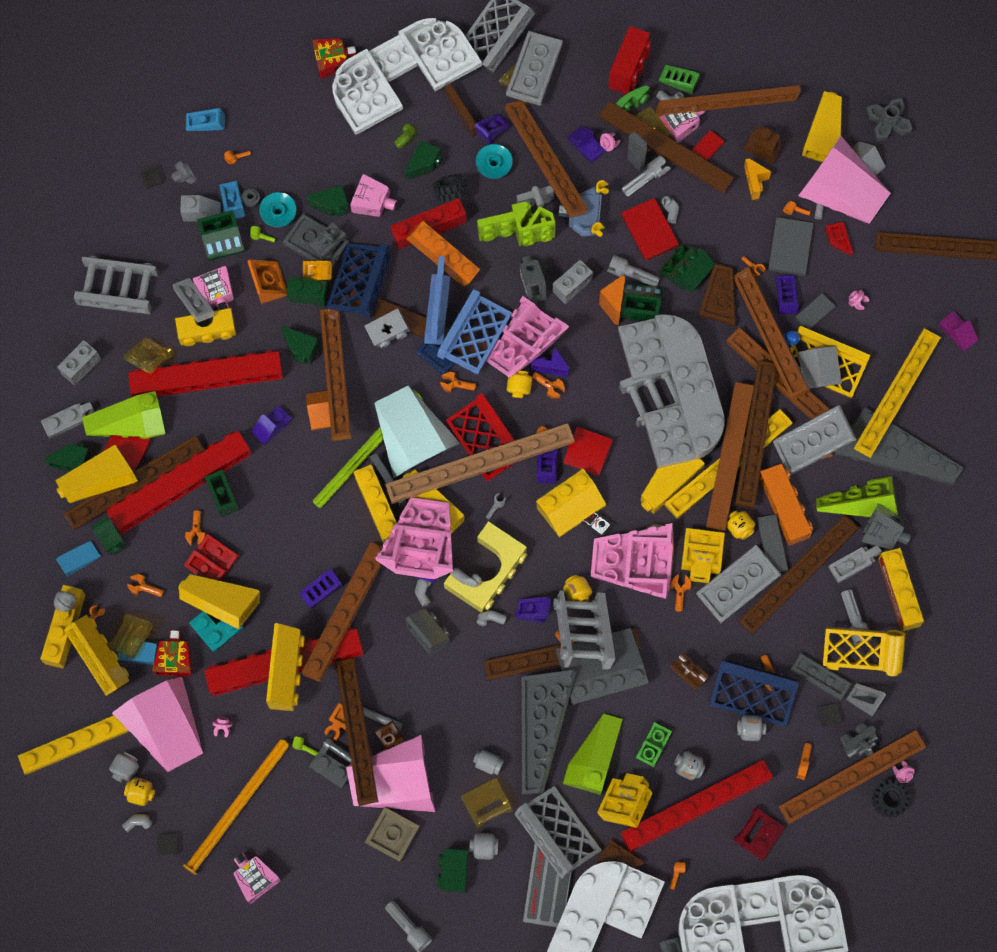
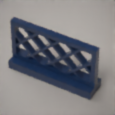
(373, 285)
(757, 675)

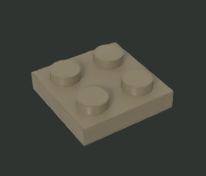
(392, 834)

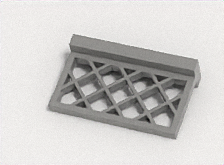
(509, 34)
(547, 843)

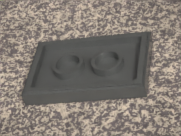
(304, 233)
(790, 246)

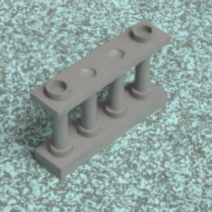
(122, 302)
(631, 387)
(600, 622)

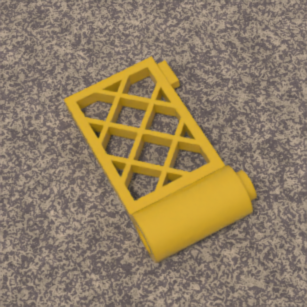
(890, 654)

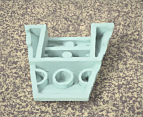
(411, 431)

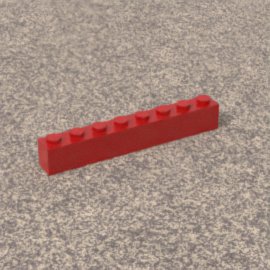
(207, 375)
(178, 483)
(256, 667)
(696, 806)

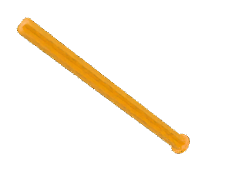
(236, 806)

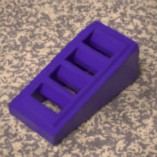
(787, 306)
(547, 475)
(324, 594)

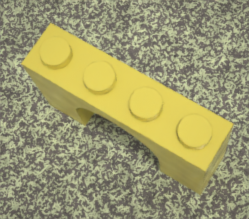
(510, 554)

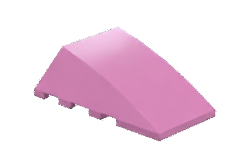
(846, 184)
(525, 338)
(420, 541)
(636, 560)
(163, 723)
(400, 778)

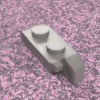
(66, 419)
(853, 563)

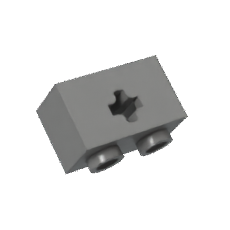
(377, 329)

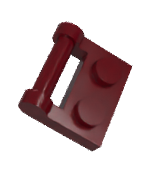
(764, 837)

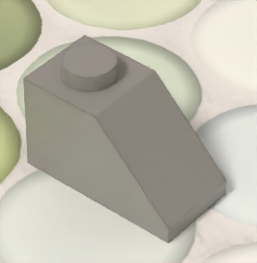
(197, 207)

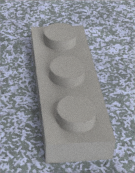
(193, 300)

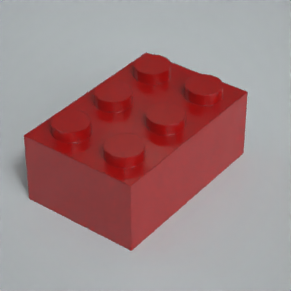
(630, 61)

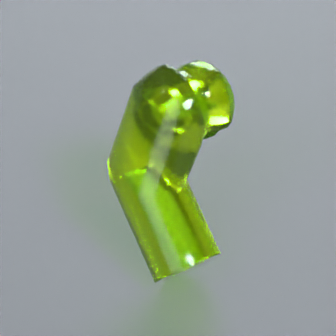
(406, 136)

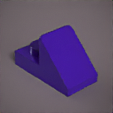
(491, 127)
(586, 144)
(554, 367)
(271, 425)
(533, 609)

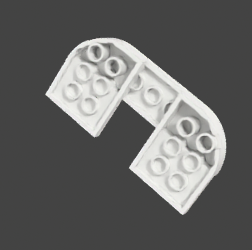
(362, 81)
(607, 895)
(802, 904)

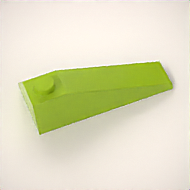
(131, 417)
(860, 500)
(592, 760)

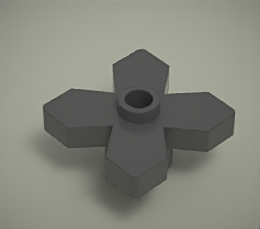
(889, 119)

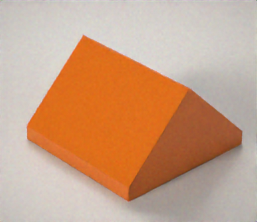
(267, 280)
(611, 299)
(318, 410)

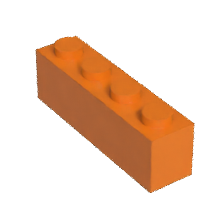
(434, 245)
(785, 504)

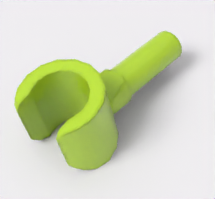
(255, 234)
(298, 744)

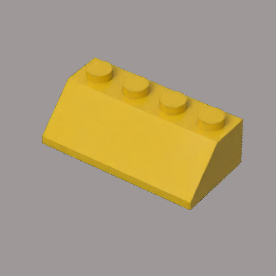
(96, 654)
(284, 668)

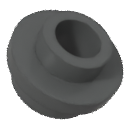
(250, 202)

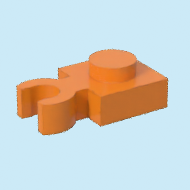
(338, 721)

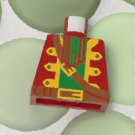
(331, 55)
(173, 657)

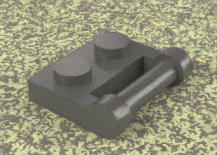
(329, 767)

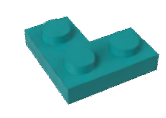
(213, 634)

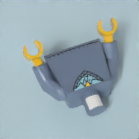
(588, 223)

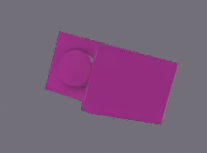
(958, 331)

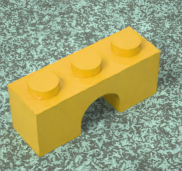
(221, 327)

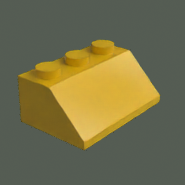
(570, 503)

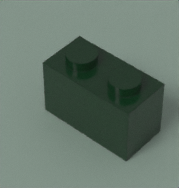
(307, 291)
(221, 493)
(453, 871)

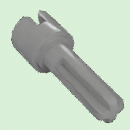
(655, 170)
(620, 267)
(854, 614)
(416, 935)

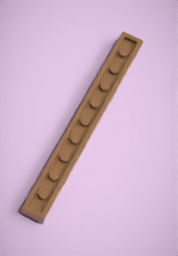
(479, 463)

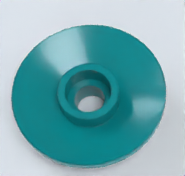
(497, 154)
(277, 202)

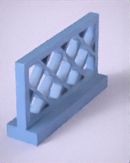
(437, 306)
(460, 324)

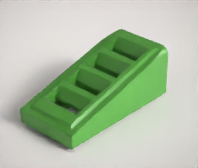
(687, 74)

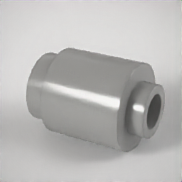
(488, 762)

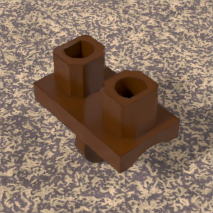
(689, 671)
(390, 735)

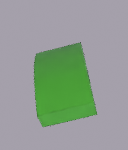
(635, 97)
(654, 744)

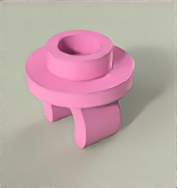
(608, 142)
(855, 299)
(222, 723)
(905, 774)

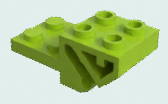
(526, 225)

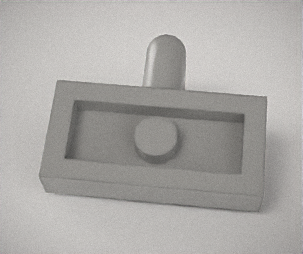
(537, 196)

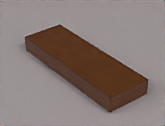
(460, 109)

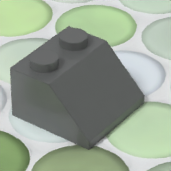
(427, 631)

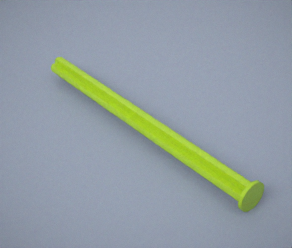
(350, 467)

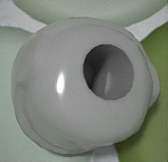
(64, 601)

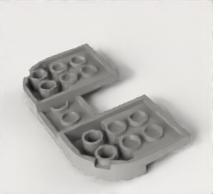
(675, 346)

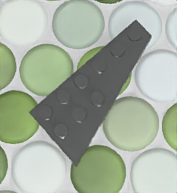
(903, 453)
(543, 712)

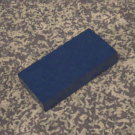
(429, 353)

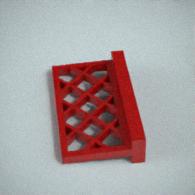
(495, 424)

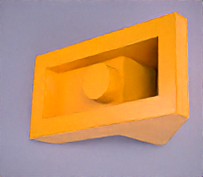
(755, 174)
(317, 270)

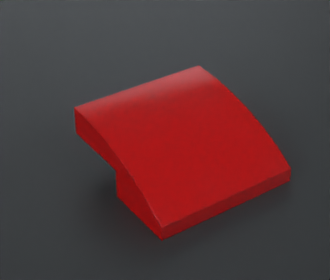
(588, 451)
(211, 559)

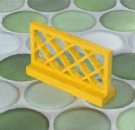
(843, 351)

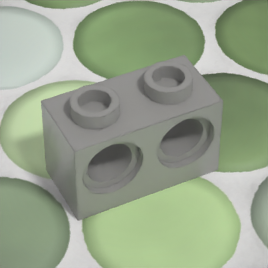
(572, 282)
(79, 363)

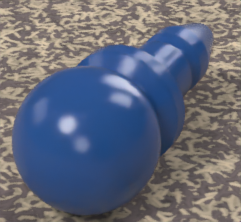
(792, 337)

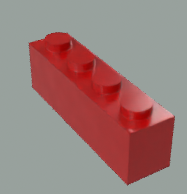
(439, 219)

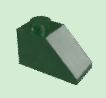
(423, 160)
(329, 201)
(300, 345)
(68, 457)
(108, 536)

